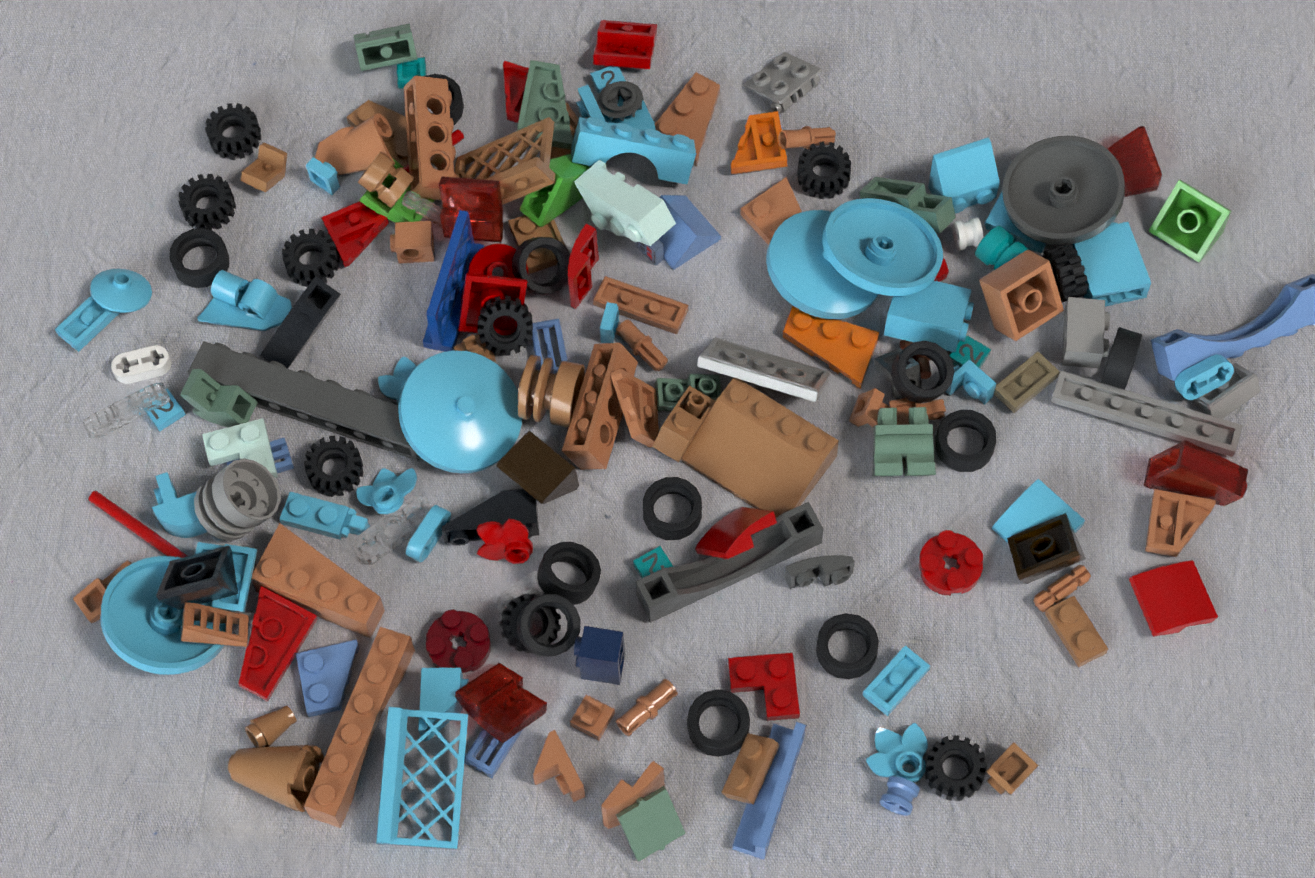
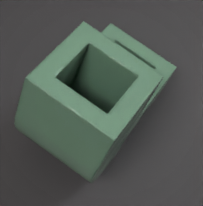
(217, 403)

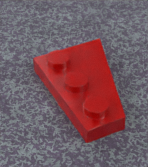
(275, 639)

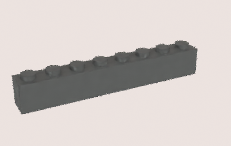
(307, 398)

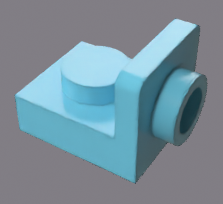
(975, 382)

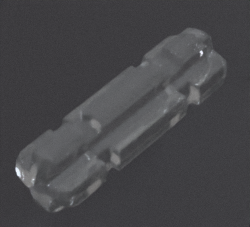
(422, 207)

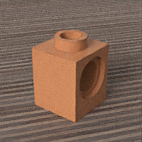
(413, 242)

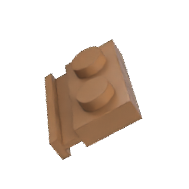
(525, 229)

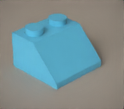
(965, 174)

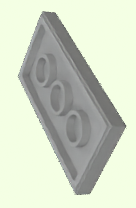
(764, 369)

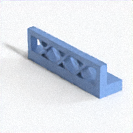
(761, 818)

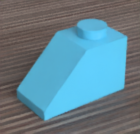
(438, 694)

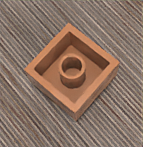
(1021, 295)

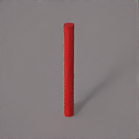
(135, 525)

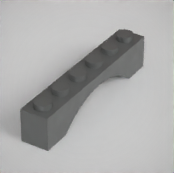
(685, 584)

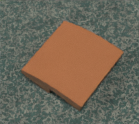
(626, 795)

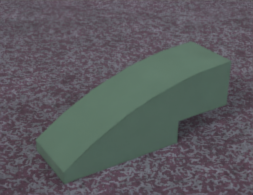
(934, 209)

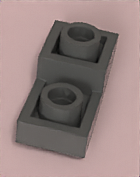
(829, 568)

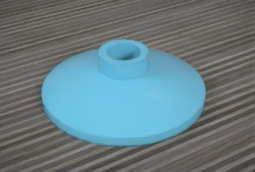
(121, 290)

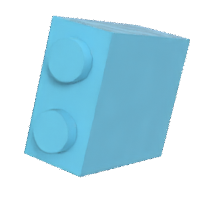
(1113, 266)
(931, 315)

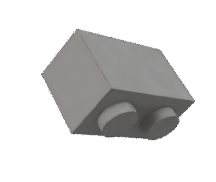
(1084, 332)

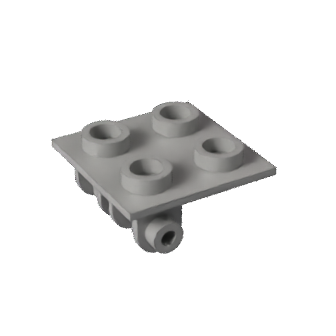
(784, 81)

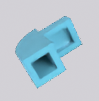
(174, 513)

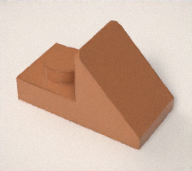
(556, 761)

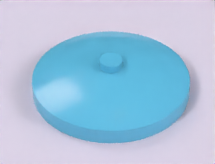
(882, 247)
(805, 274)
(459, 411)
(144, 628)

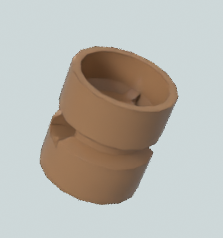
(376, 174)

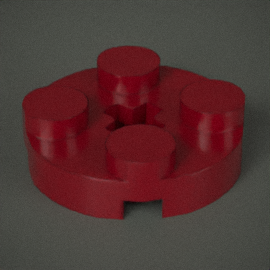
(454, 625)

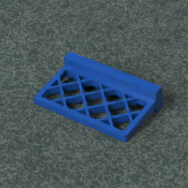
(445, 303)

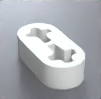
(141, 364)

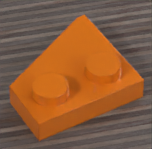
(760, 145)

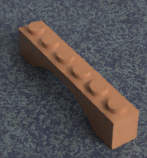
(342, 764)

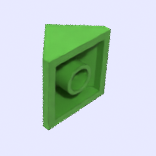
(1190, 221)

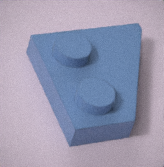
(325, 675)

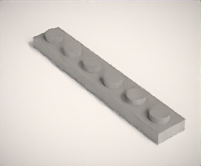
(1146, 413)

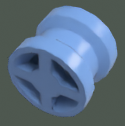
(899, 795)

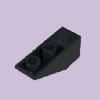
(301, 323)
(505, 505)

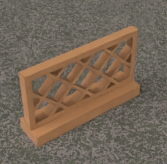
(519, 180)

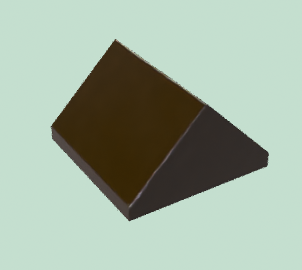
(539, 469)
(1045, 549)

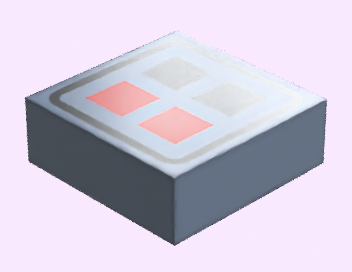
(654, 253)

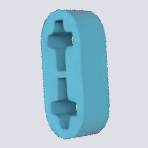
(1204, 377)
(428, 533)

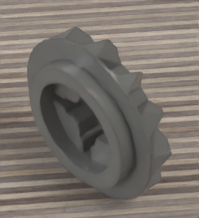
(609, 97)

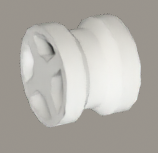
(967, 233)

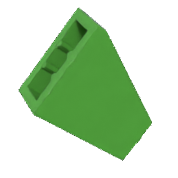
(556, 198)

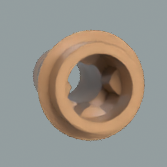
(269, 727)

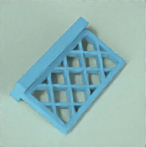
(393, 773)

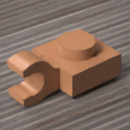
(934, 409)

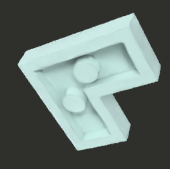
(240, 442)

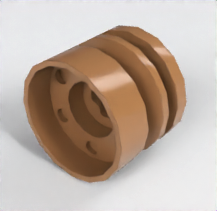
(544, 390)

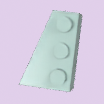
(623, 208)

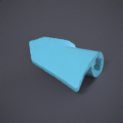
(244, 303)

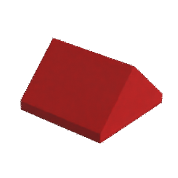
(480, 289)

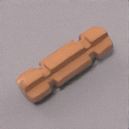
(1061, 588)

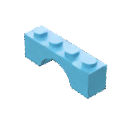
(602, 140)

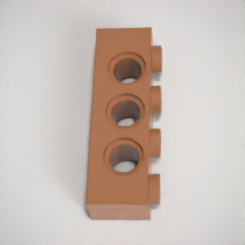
(420, 123)
(597, 408)

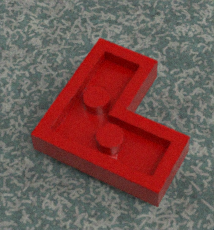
(772, 674)

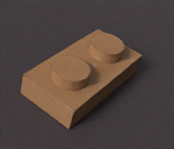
(1076, 631)
(750, 768)

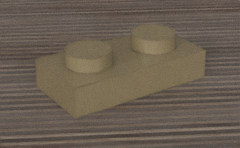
(1026, 382)

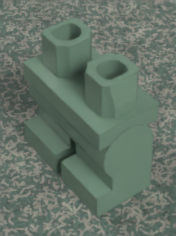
(909, 441)

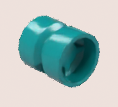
(998, 248)

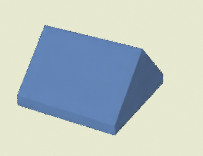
(689, 234)

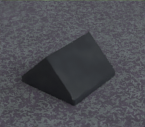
(199, 578)

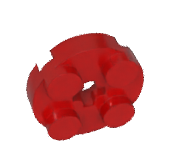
(949, 546)

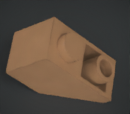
(683, 423)

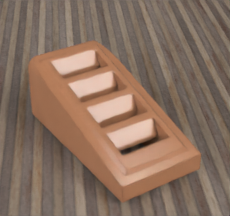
(204, 614)

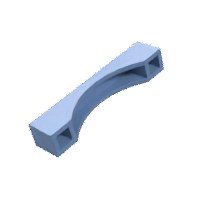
(1288, 313)

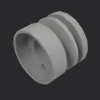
(237, 499)

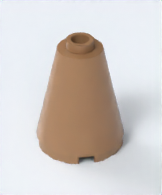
(278, 772)

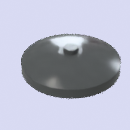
(1063, 190)

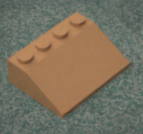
(760, 449)

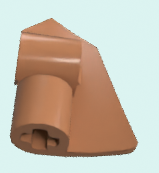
(355, 147)

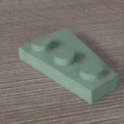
(546, 98)

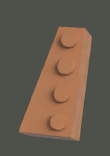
(316, 584)

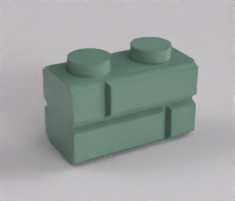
(385, 47)

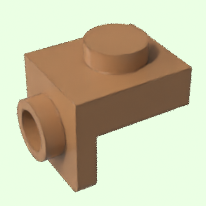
(267, 169)
(1010, 770)

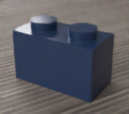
(600, 655)

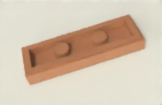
(642, 305)

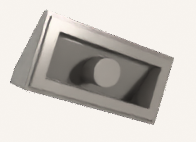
(1231, 395)

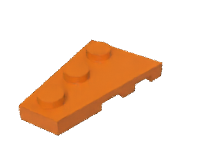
(838, 343)

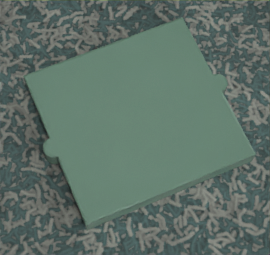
(650, 823)

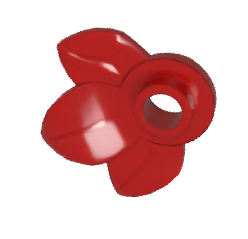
(505, 541)

